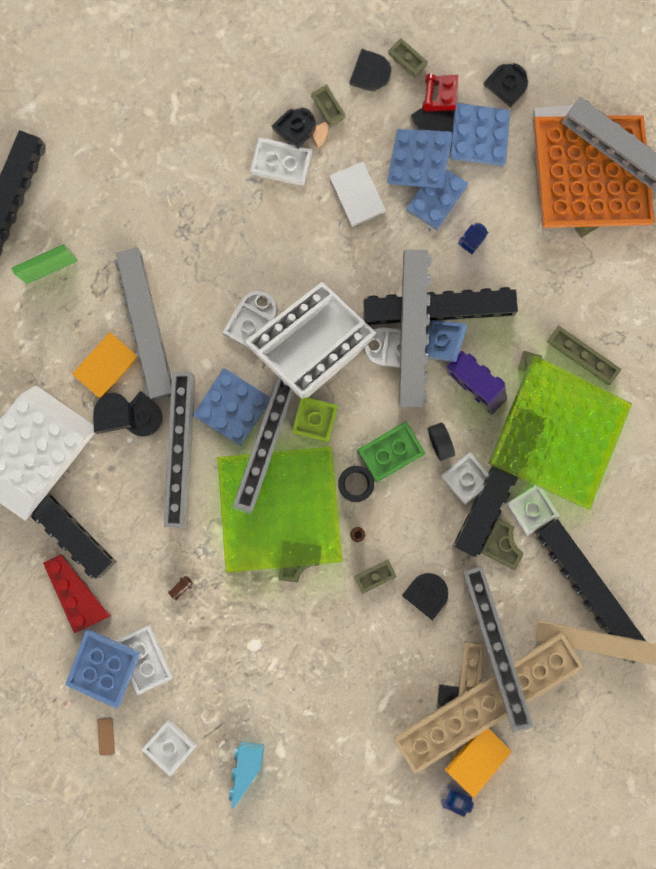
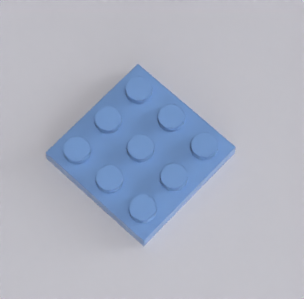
(480, 134)
(420, 158)
(232, 407)
(102, 668)

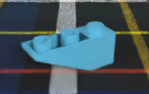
(249, 762)

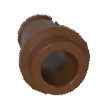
(357, 539)
(184, 584)

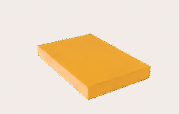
(105, 365)
(478, 761)

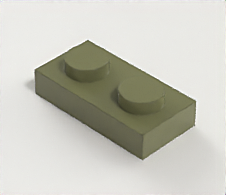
(407, 57)
(328, 105)
(375, 576)

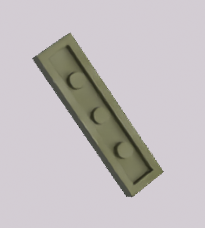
(584, 355)

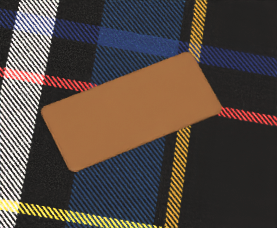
(106, 736)

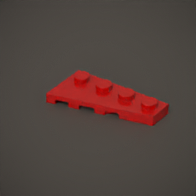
(74, 595)

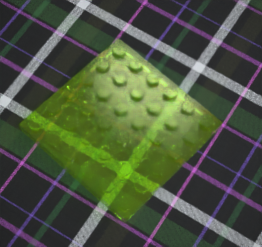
(560, 433)
(292, 517)

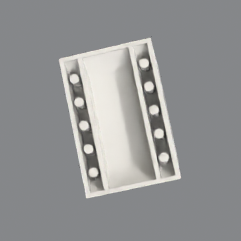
(311, 340)
(36, 448)

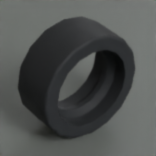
(441, 441)
(356, 469)

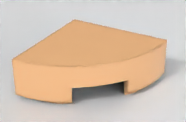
(320, 134)

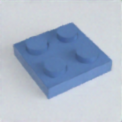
(445, 340)

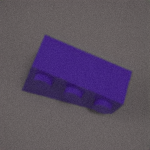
(478, 381)

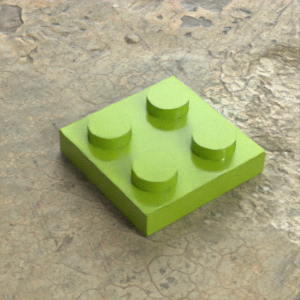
(315, 419)

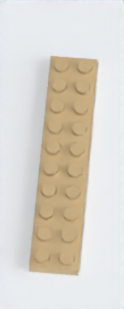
(483, 704)

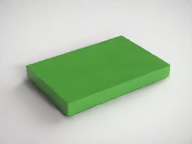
(44, 264)
(391, 451)

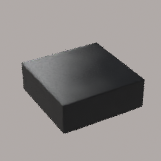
(446, 694)

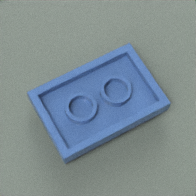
(434, 204)

